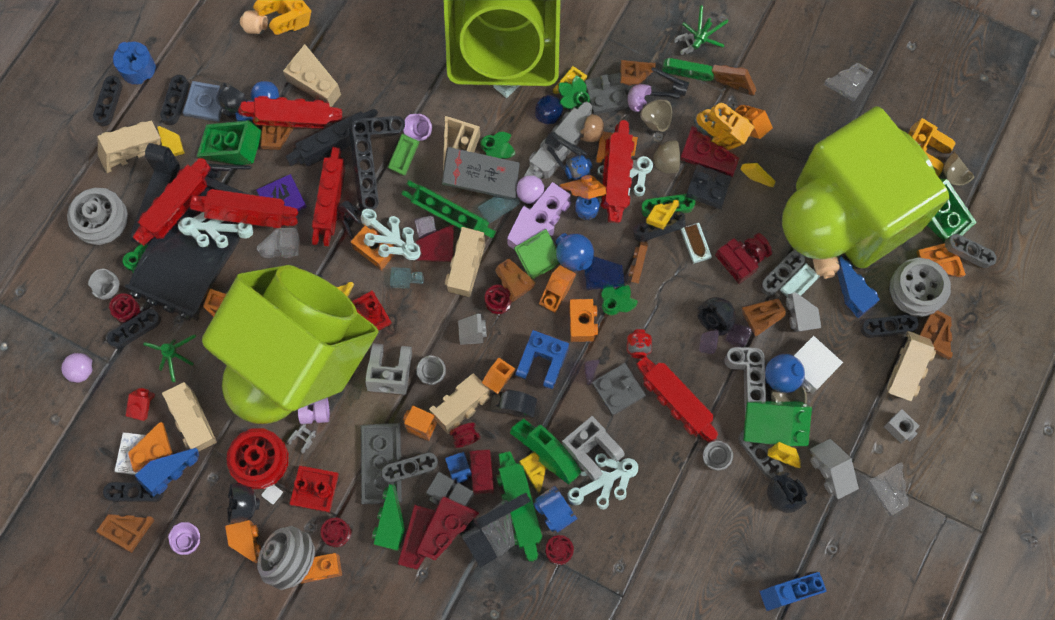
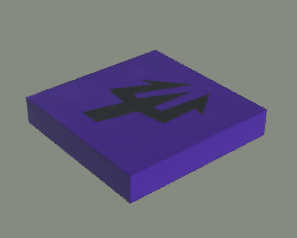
(284, 189)

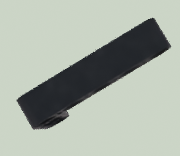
(367, 156)
(165, 171)

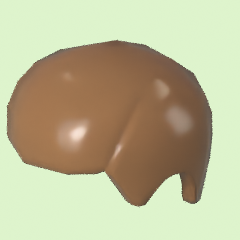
(592, 129)

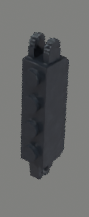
(320, 144)

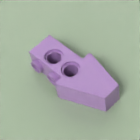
(526, 224)

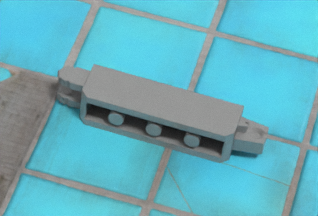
(542, 162)

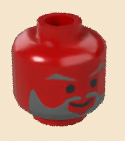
(639, 344)

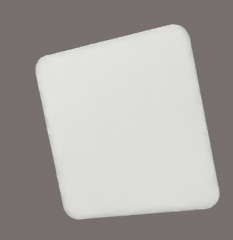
(272, 494)

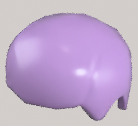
(636, 96)
(417, 127)
(530, 189)
(77, 367)
(184, 538)

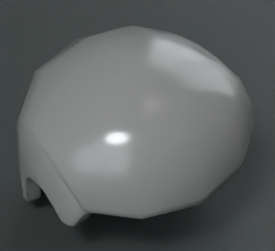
(104, 284)
(431, 370)
(717, 455)

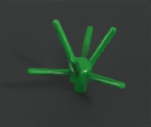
(701, 35)
(169, 351)

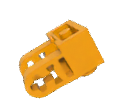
(294, 14)
(726, 131)
(927, 133)

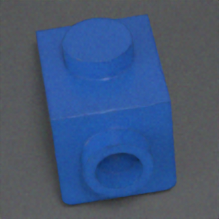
(458, 467)

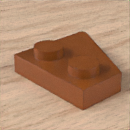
(514, 279)
(763, 315)
(938, 331)
(125, 530)

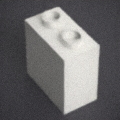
(818, 364)

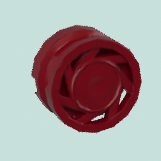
(758, 247)
(497, 299)
(124, 307)
(464, 435)
(335, 532)
(559, 550)

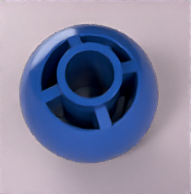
(574, 251)
(784, 373)

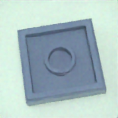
(202, 102)

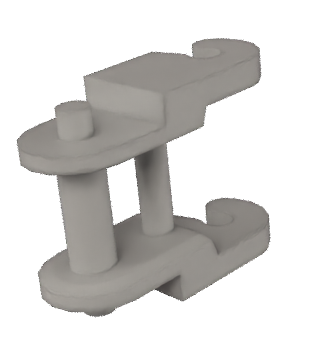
(685, 37)
(297, 434)

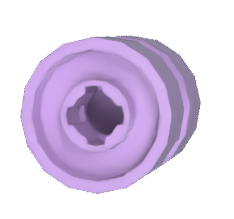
(317, 411)

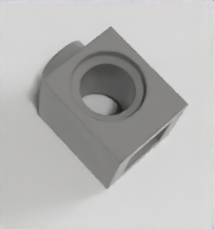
(902, 418)

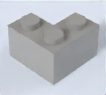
(835, 468)

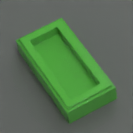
(403, 154)

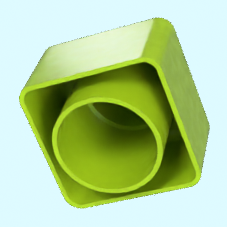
(502, 41)
(862, 193)
(285, 342)

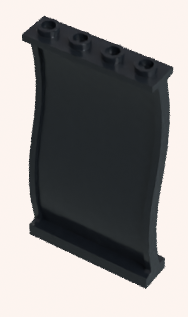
(178, 270)

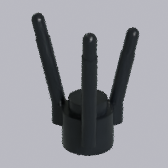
(679, 86)
(556, 142)
(216, 169)
(348, 212)

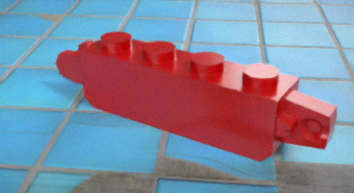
(290, 113)
(617, 172)
(328, 197)
(172, 202)
(245, 209)
(678, 399)

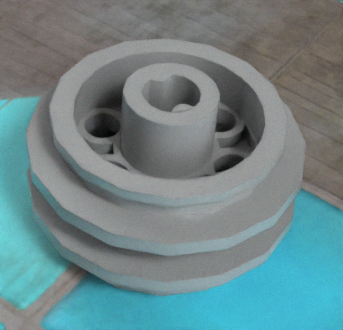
(90, 208)
(915, 302)
(286, 557)

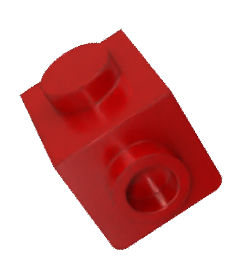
(139, 404)

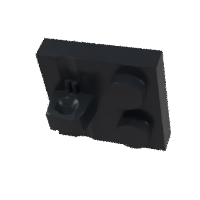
(708, 186)

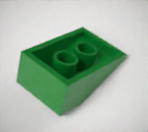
(230, 142)
(952, 217)
(778, 422)

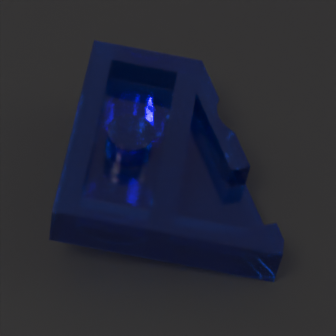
(603, 274)

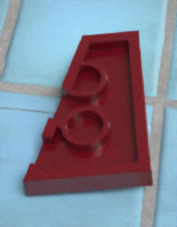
(704, 152)
(445, 525)
(417, 526)

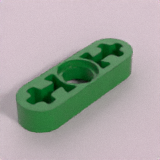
(688, 69)
(682, 207)

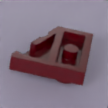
(437, 246)

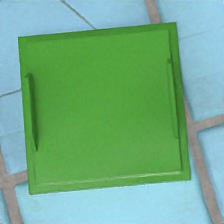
(537, 254)

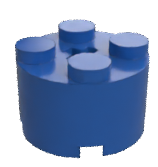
(134, 62)
(555, 509)

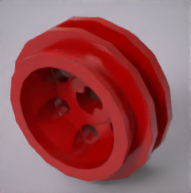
(244, 448)

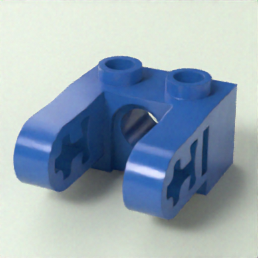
(546, 348)

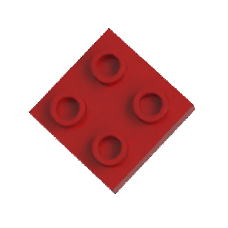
(372, 310)
(314, 489)

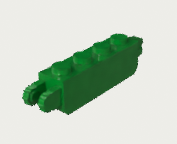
(447, 209)
(523, 519)

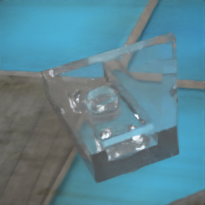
(850, 81)
(891, 489)
(500, 533)

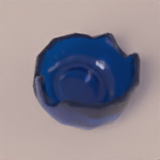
(548, 109)

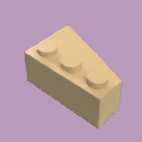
(311, 77)
(460, 135)
(125, 144)
(465, 262)
(911, 366)
(460, 403)
(189, 417)

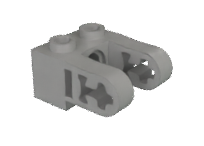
(388, 378)
(586, 438)

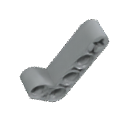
(749, 368)

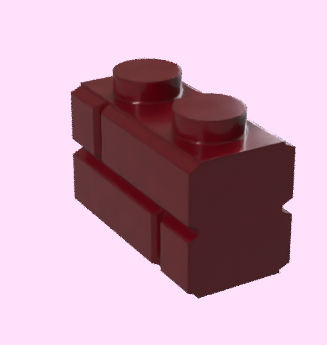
(737, 260)
(481, 472)

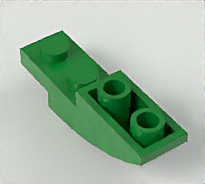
(551, 451)

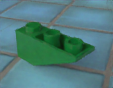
(391, 524)

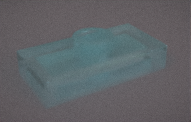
(497, 207)

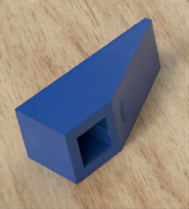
(856, 292)
(162, 471)
(792, 591)

